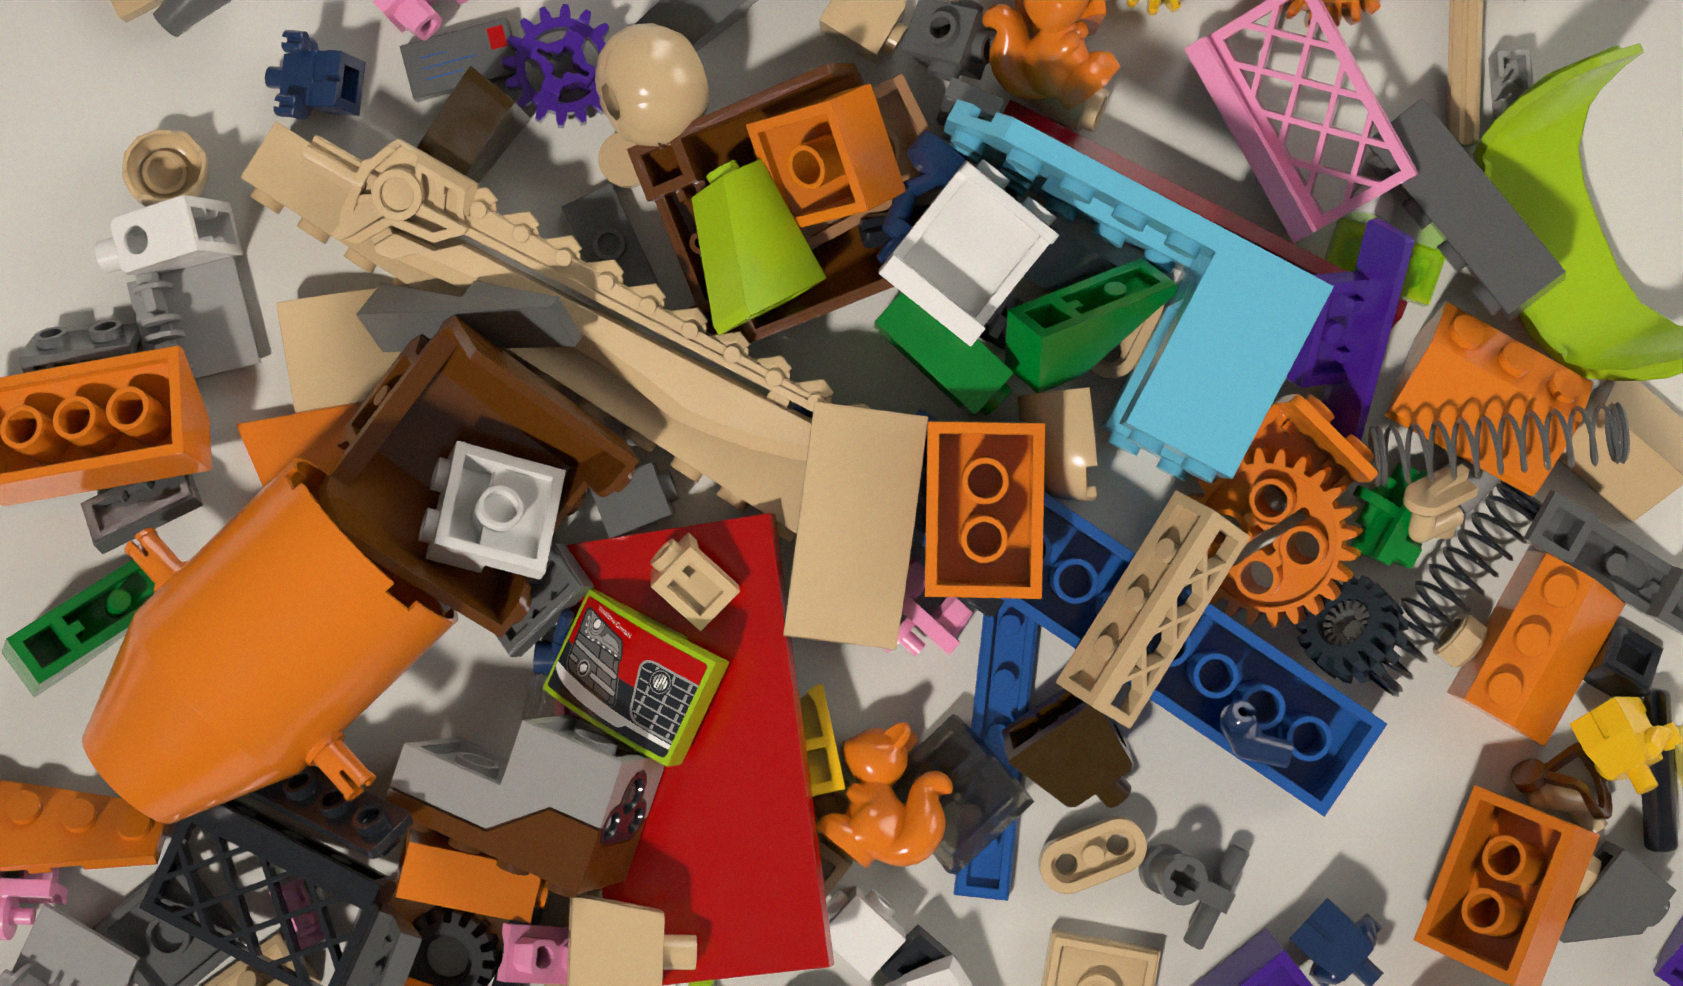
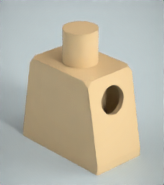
(622, 944)

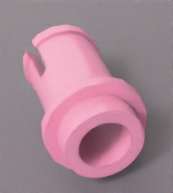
(307, 925)

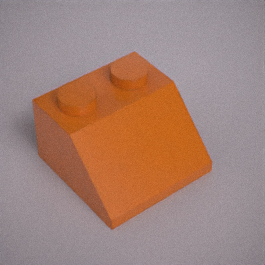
(829, 156)

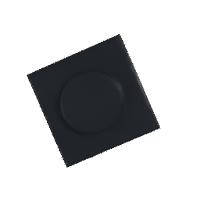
(915, 952)

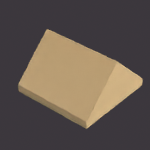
(1654, 456)

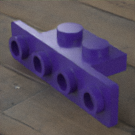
(1354, 328)

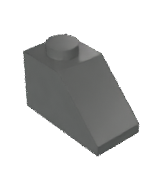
(1620, 901)

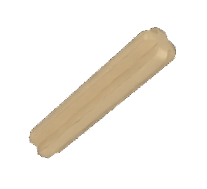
(1464, 70)

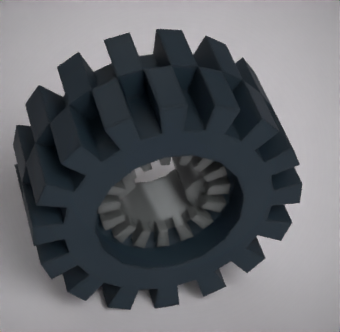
(1381, 632)

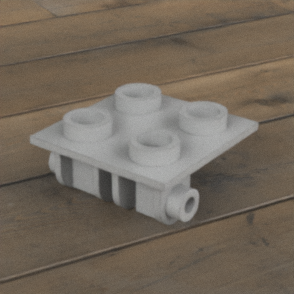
(200, 312)
(68, 954)

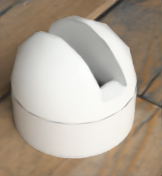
(1378, 208)

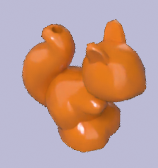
(1054, 60)
(876, 819)

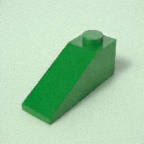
(1080, 324)
(77, 628)

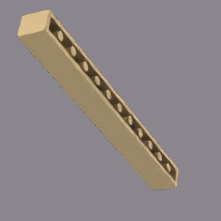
(745, 475)

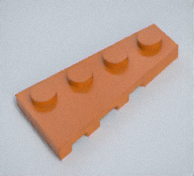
(73, 828)

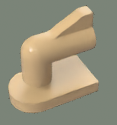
(1436, 504)

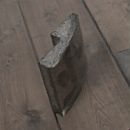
(983, 793)

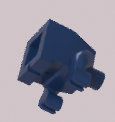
(315, 79)
(1339, 945)

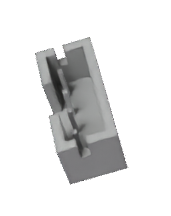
(1509, 78)

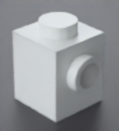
(864, 929)

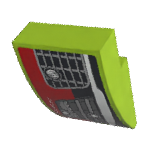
(635, 678)

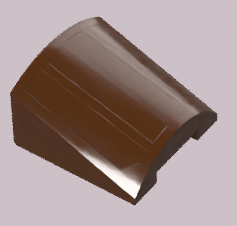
(680, 172)

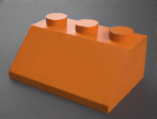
(1476, 370)
(1538, 646)

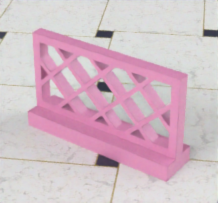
(1258, 136)

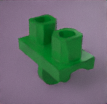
(1387, 521)

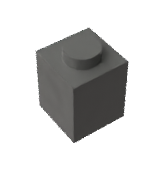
(640, 503)

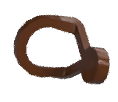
(1534, 774)

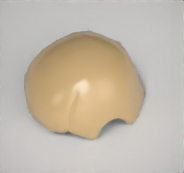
(164, 167)

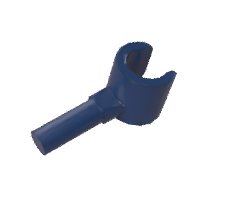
(547, 651)

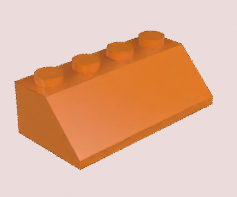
(101, 426)

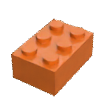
(984, 509)
(1506, 888)

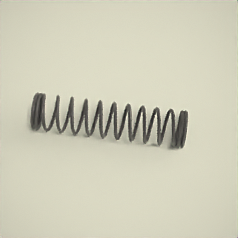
(1615, 430)

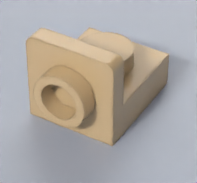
(691, 581)

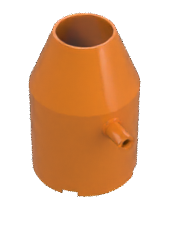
(254, 657)

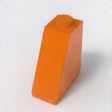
(464, 881)

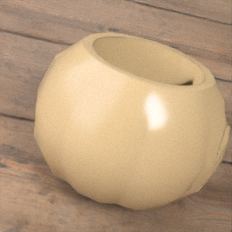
(650, 84)

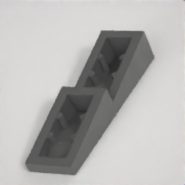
(499, 313)

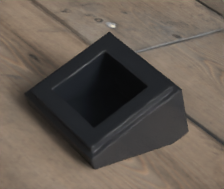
(1624, 664)

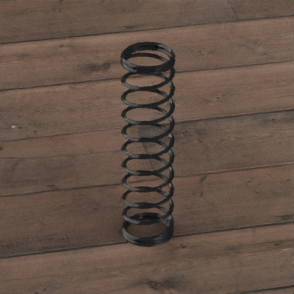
(1514, 499)

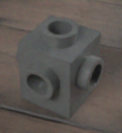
(949, 38)

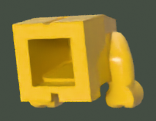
(1624, 741)

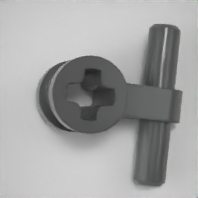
(1192, 884)

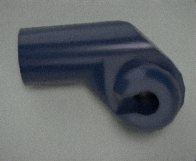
(1247, 738)

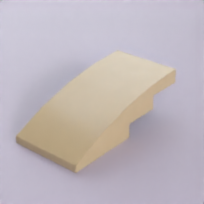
(855, 525)

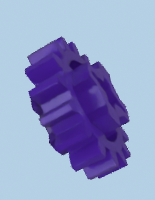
(538, 53)

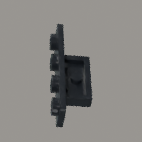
(363, 824)

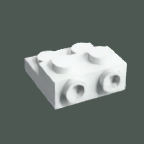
(492, 511)

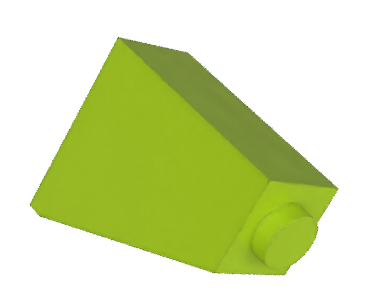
(749, 245)

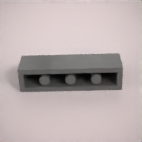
(1469, 215)

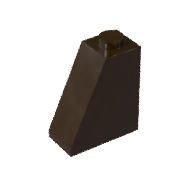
(474, 126)

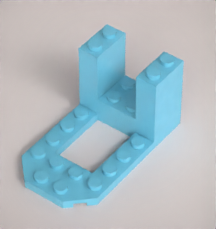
(1219, 338)

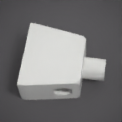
(170, 236)

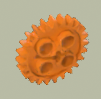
(1295, 577)

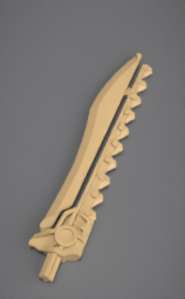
(438, 203)

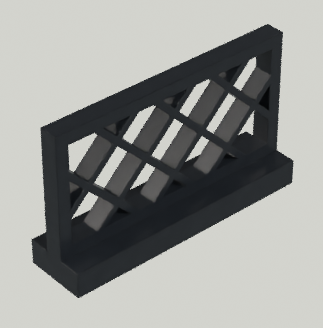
(290, 850)

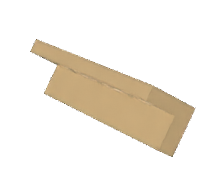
(1147, 604)

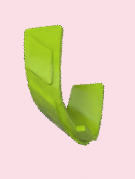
(1534, 161)

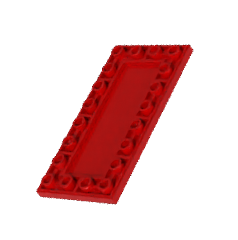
(735, 824)

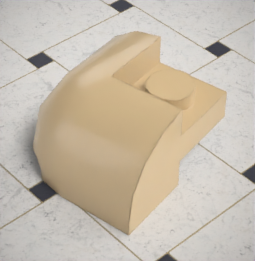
(1068, 440)

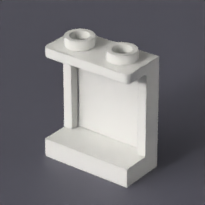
(969, 250)

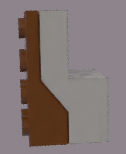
(556, 809)

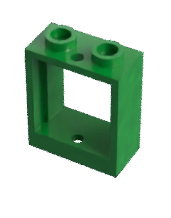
(965, 374)

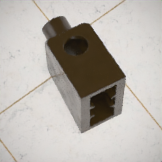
(1071, 751)

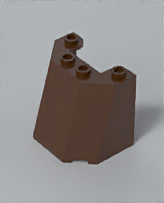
(424, 404)

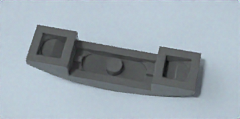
(1610, 558)

